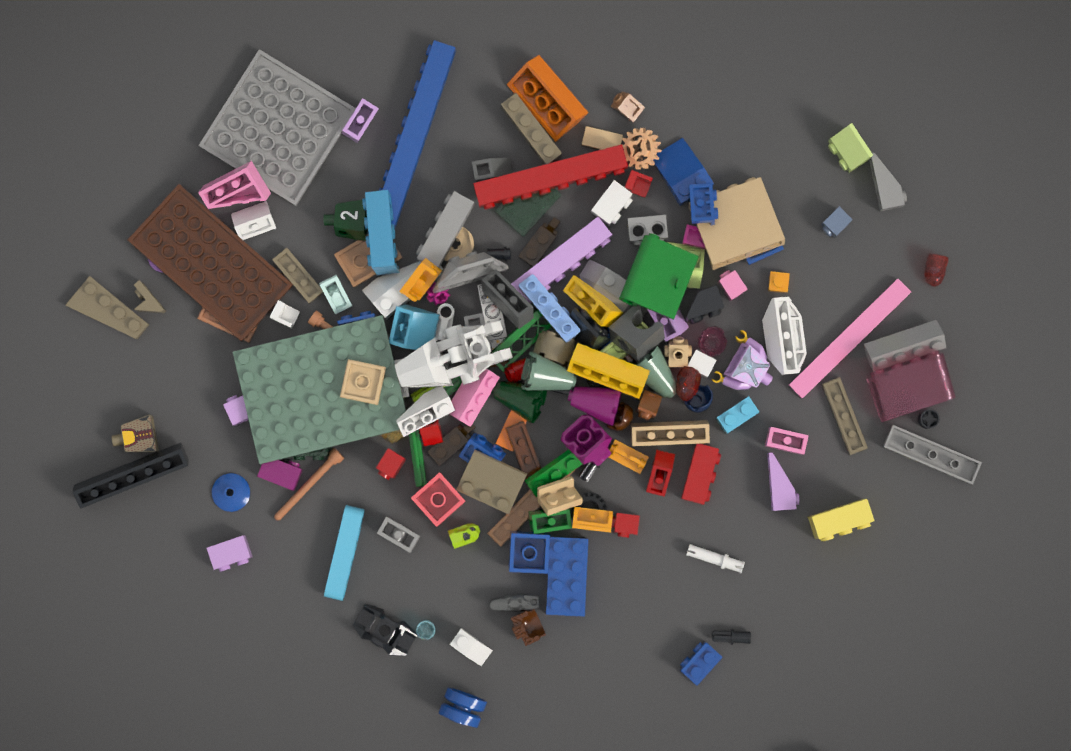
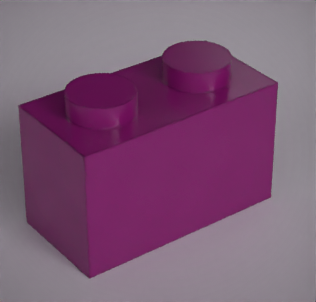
(281, 473)

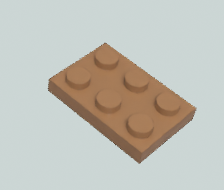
(355, 263)

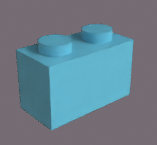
(737, 415)

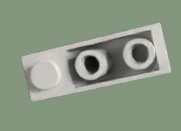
(425, 410)

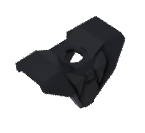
(400, 635)

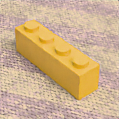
(608, 370)

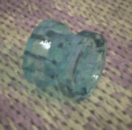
(427, 631)

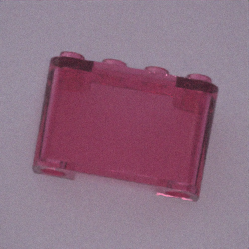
(911, 386)

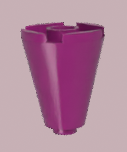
(597, 402)

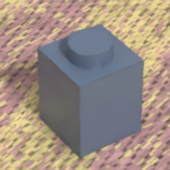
(836, 222)

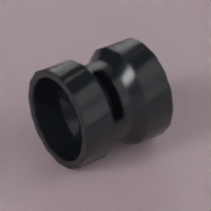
(928, 419)

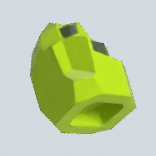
(464, 535)

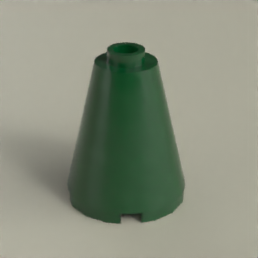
(520, 401)

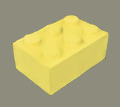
(841, 520)

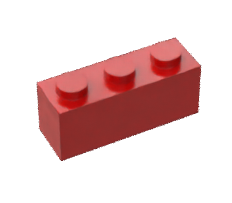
(701, 474)

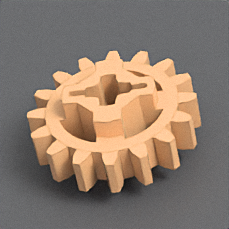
(634, 153)

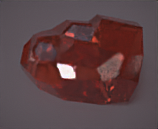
(935, 269)
(687, 383)

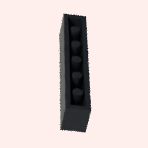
(130, 475)

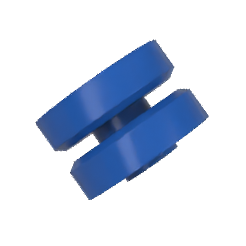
(462, 707)

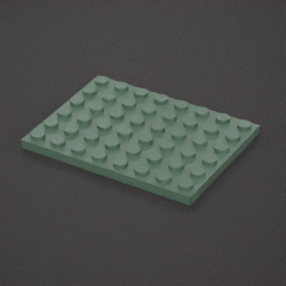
(297, 384)

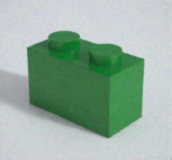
(542, 523)

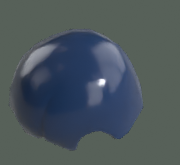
(701, 400)

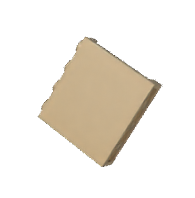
(743, 225)

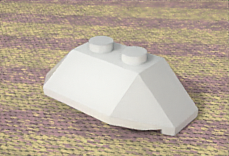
(784, 335)

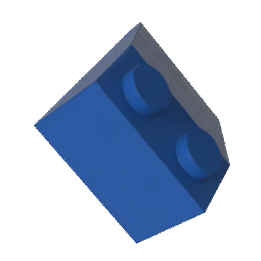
(680, 169)

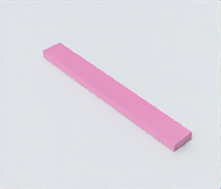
(849, 338)

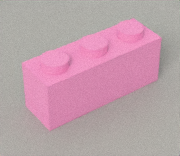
(472, 396)

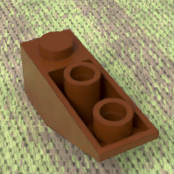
(648, 405)

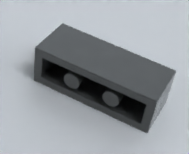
(507, 299)

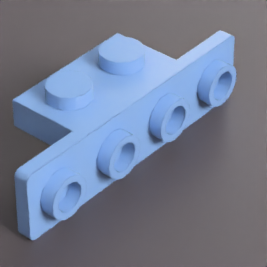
(549, 308)

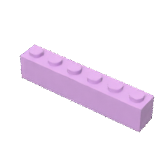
(568, 255)

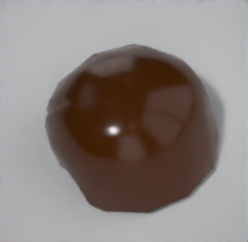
(623, 418)

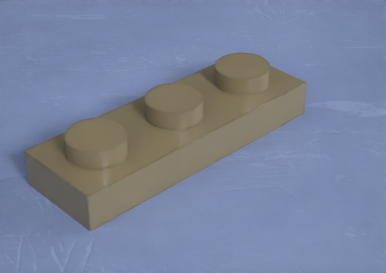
(298, 275)

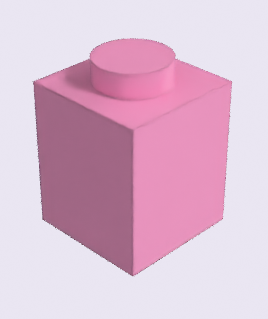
(732, 284)

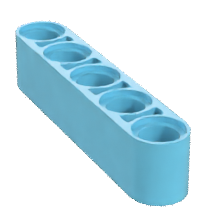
(344, 552)

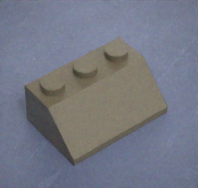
(491, 481)

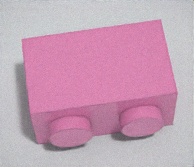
(786, 440)

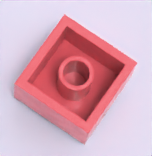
(438, 499)

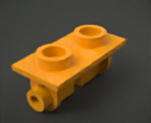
(628, 456)

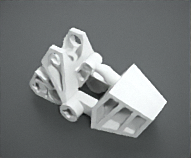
(469, 343)

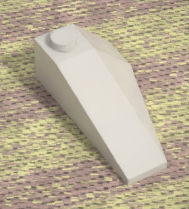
(385, 290)

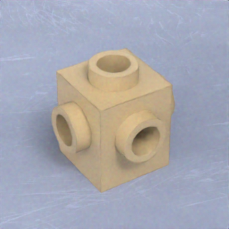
(678, 352)

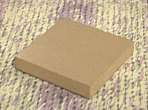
(362, 382)

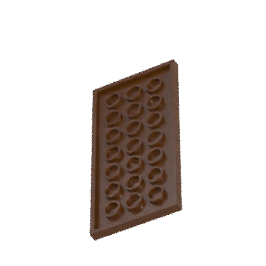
(210, 262)

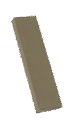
(844, 416)

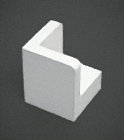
(284, 314)
(702, 363)

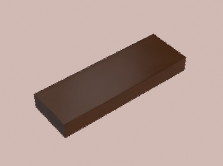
(523, 448)

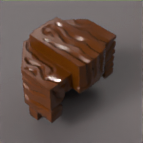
(527, 627)

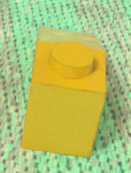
(596, 304)

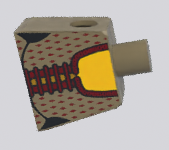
(138, 436)

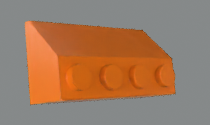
(547, 98)

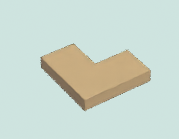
(600, 139)

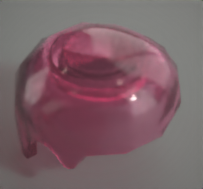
(712, 341)

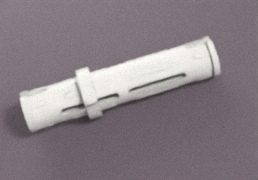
(715, 558)

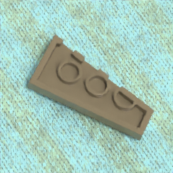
(104, 307)

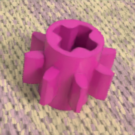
(437, 298)

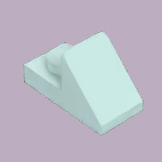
(335, 294)

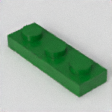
(553, 471)

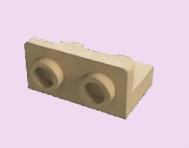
(558, 496)

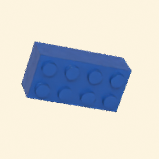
(567, 576)

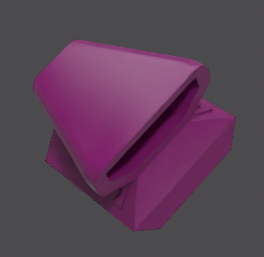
(587, 440)

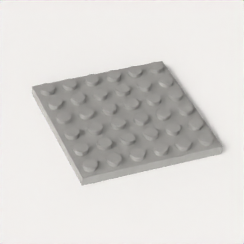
(279, 125)

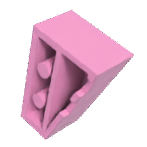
(235, 187)

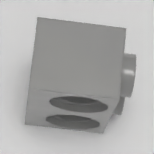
(646, 224)

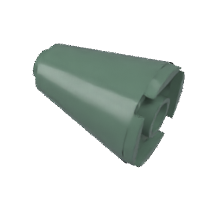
(545, 374)
(660, 376)

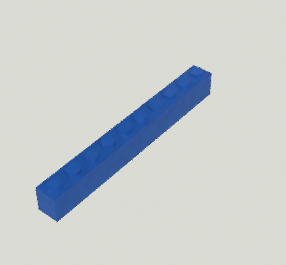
(417, 124)

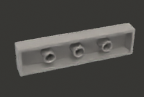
(932, 454)

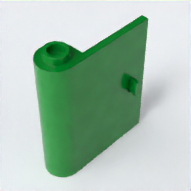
(655, 274)

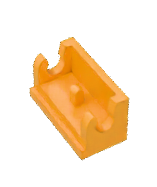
(420, 280)
(592, 519)

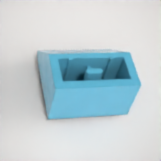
(413, 327)

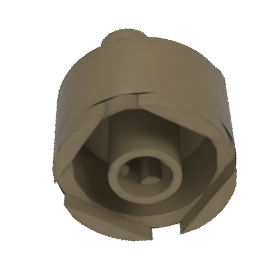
(554, 348)

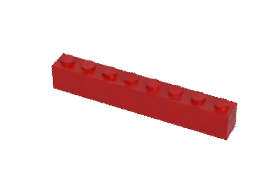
(550, 176)

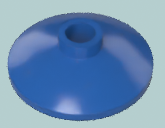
(238, 485)

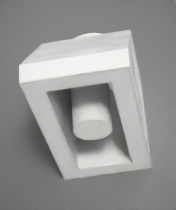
(471, 647)

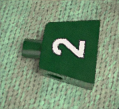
(348, 220)

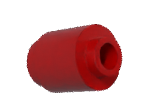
(514, 370)

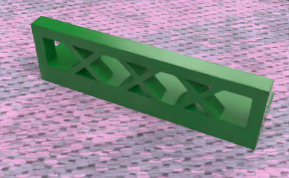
(515, 334)

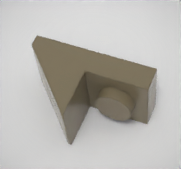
(150, 303)

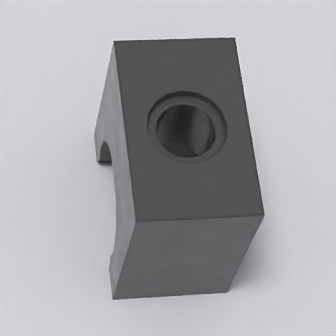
(633, 340)

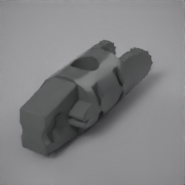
(516, 602)

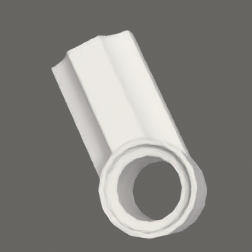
(443, 322)

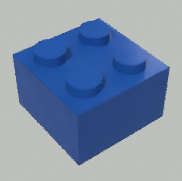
(529, 552)

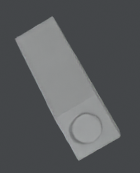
(886, 186)

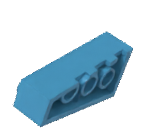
(381, 232)

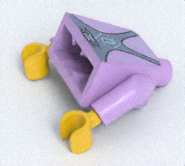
(747, 366)

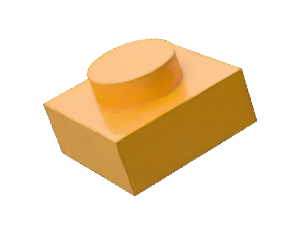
(778, 282)

